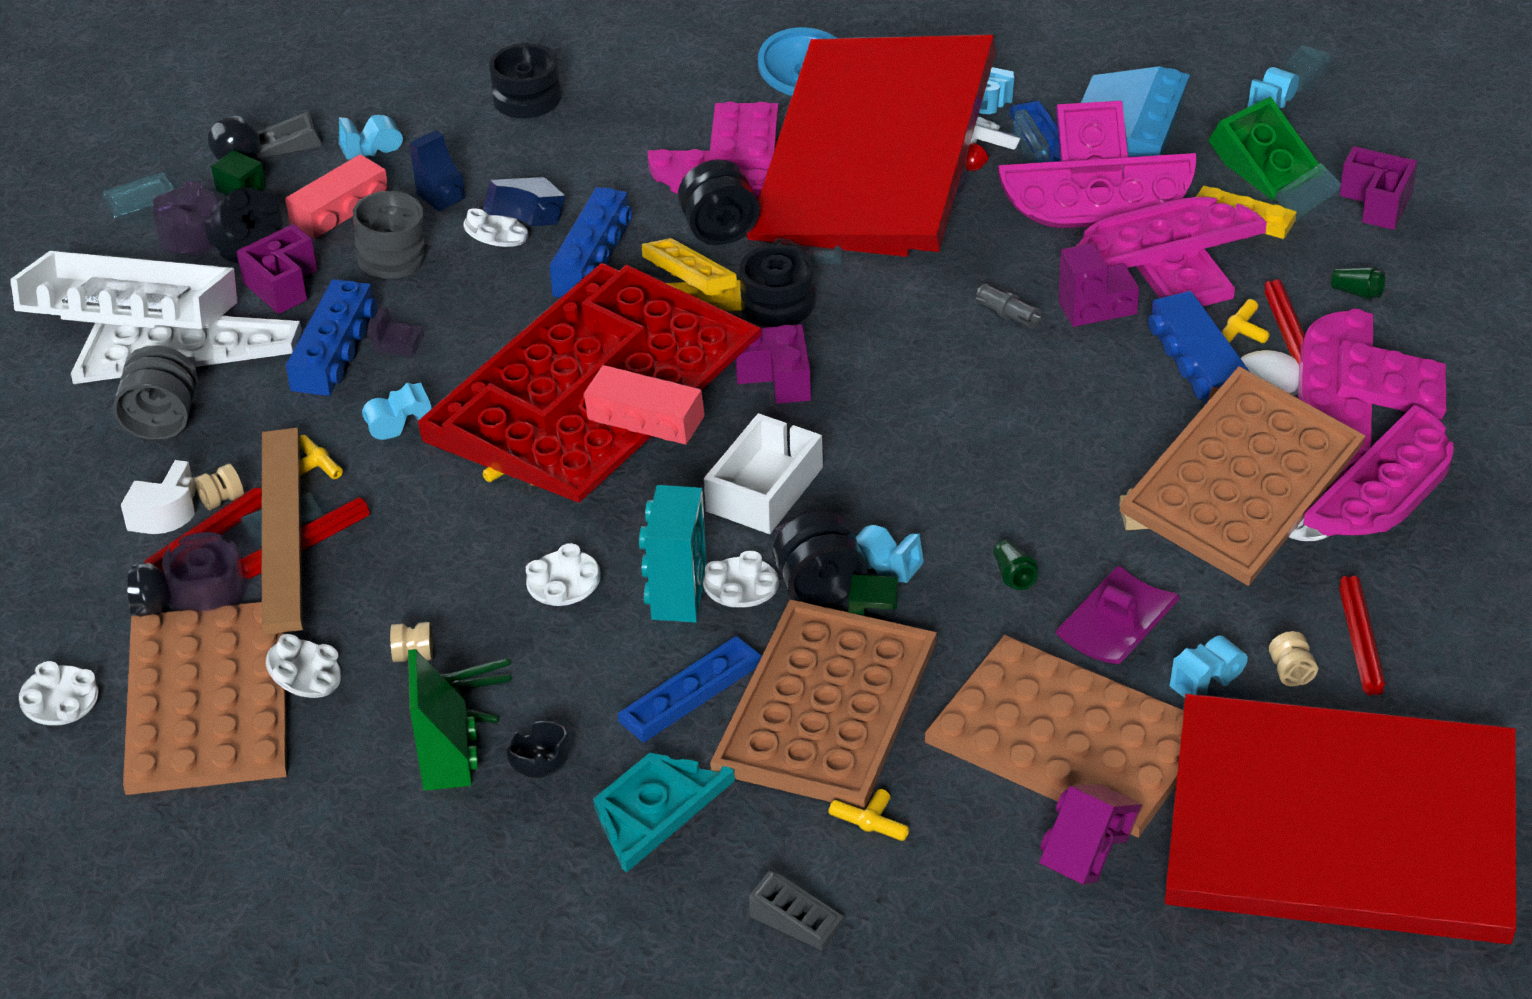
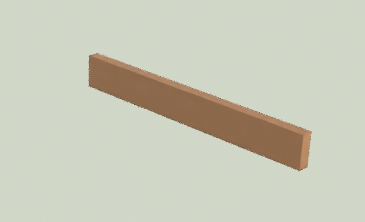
(281, 532)

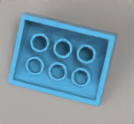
(1149, 102)

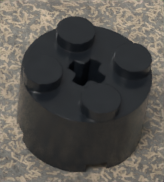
(242, 220)

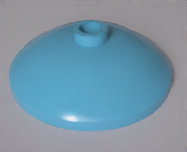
(784, 54)

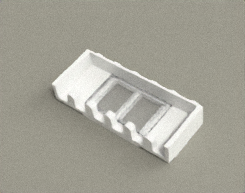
(124, 290)

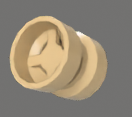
(219, 486)
(406, 638)
(1293, 659)

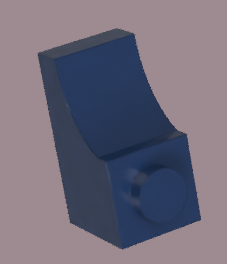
(435, 173)
(525, 199)

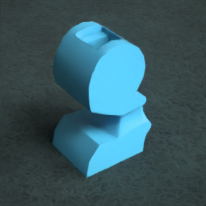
(1276, 83)
(998, 90)
(378, 134)
(389, 415)
(886, 557)
(1196, 666)

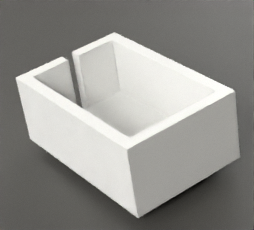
(757, 478)

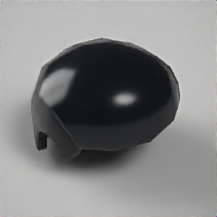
(233, 135)
(147, 590)
(539, 752)

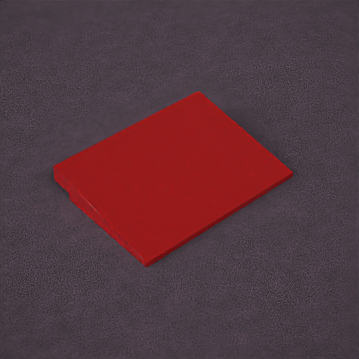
(875, 143)
(528, 400)
(1345, 819)

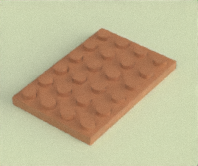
(1242, 475)
(202, 701)
(825, 704)
(1062, 728)

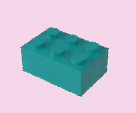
(674, 553)

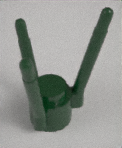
(455, 677)

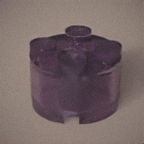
(182, 219)
(204, 573)

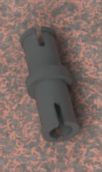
(1008, 305)

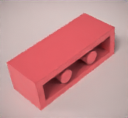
(333, 196)
(644, 404)

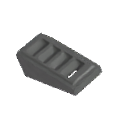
(289, 136)
(775, 892)

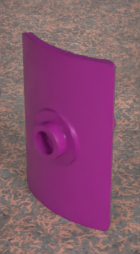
(1116, 617)

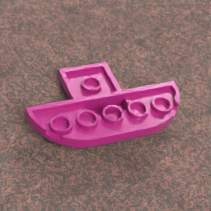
(739, 134)
(1094, 172)
(1171, 241)
(1347, 374)
(1385, 480)

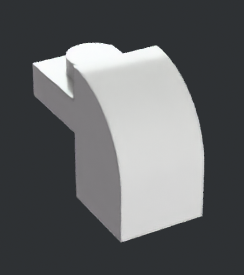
(163, 506)

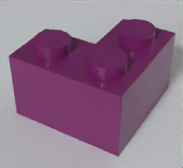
(1381, 182)
(277, 267)
(1092, 289)
(780, 358)
(1086, 828)

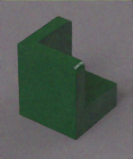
(237, 172)
(872, 592)

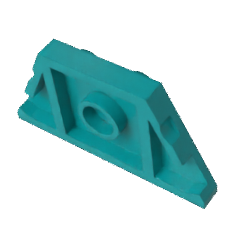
(654, 803)

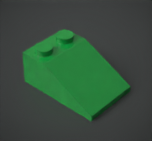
(1262, 147)
(440, 728)

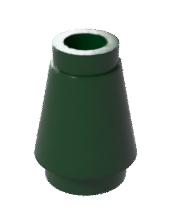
(1360, 281)
(1015, 566)

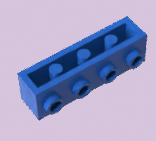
(590, 239)
(331, 337)
(1193, 342)

